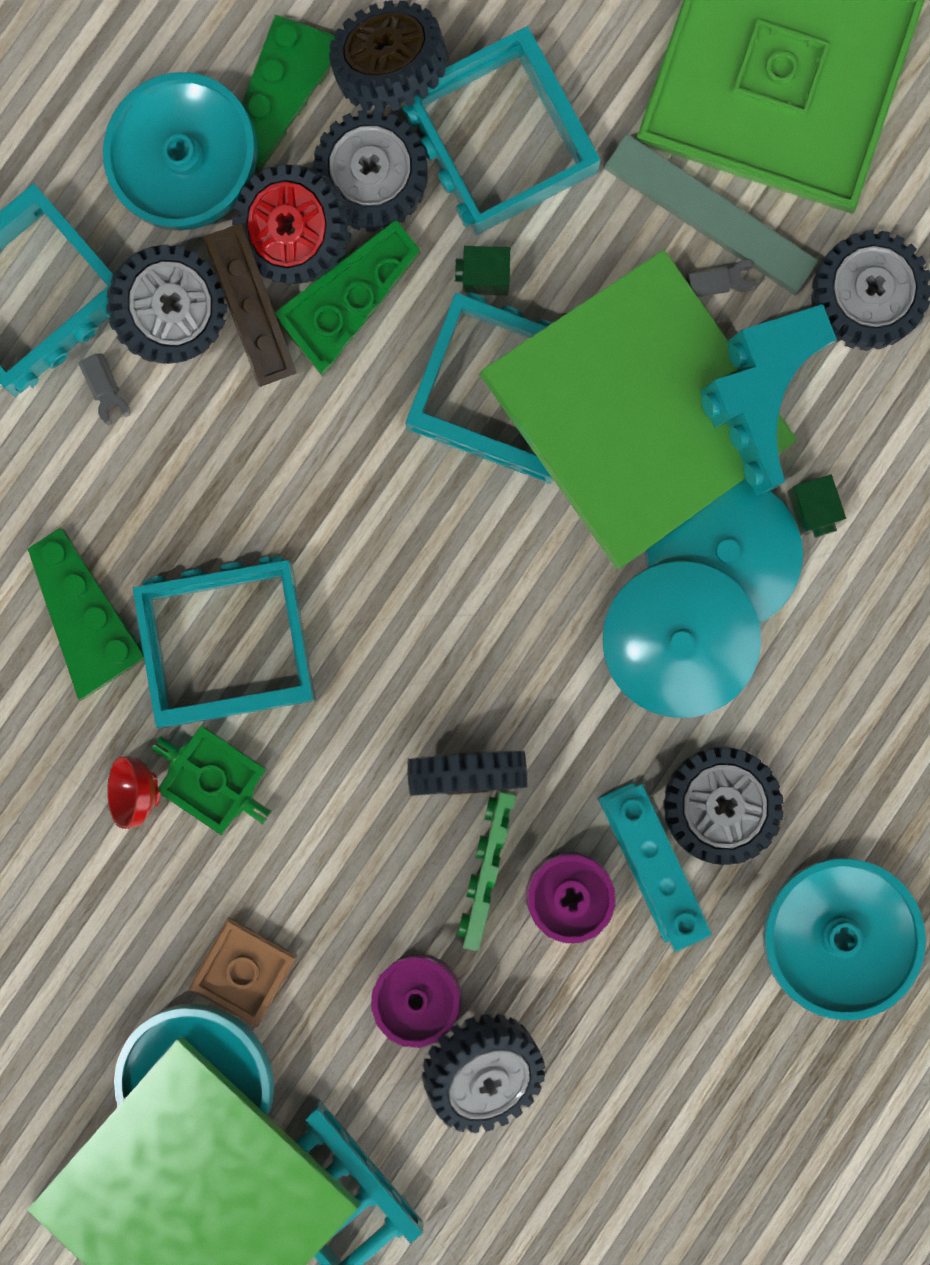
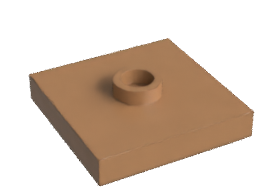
(243, 972)

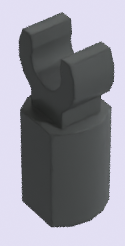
(720, 279)
(102, 386)

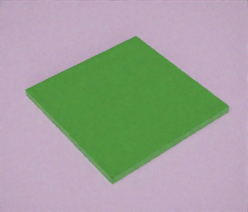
(782, 90)
(619, 407)
(192, 1180)

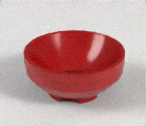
(131, 792)

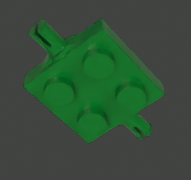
(211, 780)

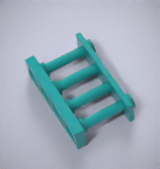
(654, 866)
(373, 1190)

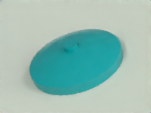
(180, 151)
(745, 538)
(681, 639)
(844, 938)
(213, 1033)

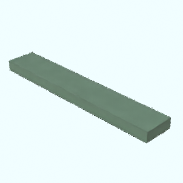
(710, 214)

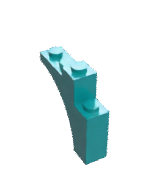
(752, 398)

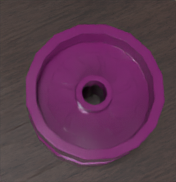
(586, 914)
(392, 998)

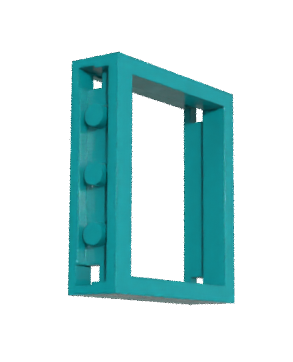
(524, 47)
(82, 325)
(454, 435)
(197, 581)

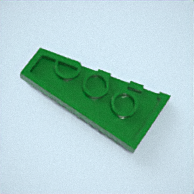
(283, 80)
(341, 301)
(85, 621)
(481, 885)

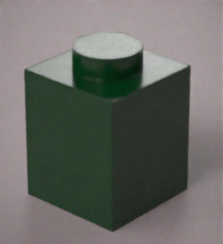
(484, 270)
(817, 506)

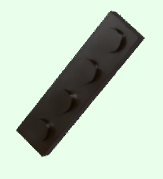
(249, 304)

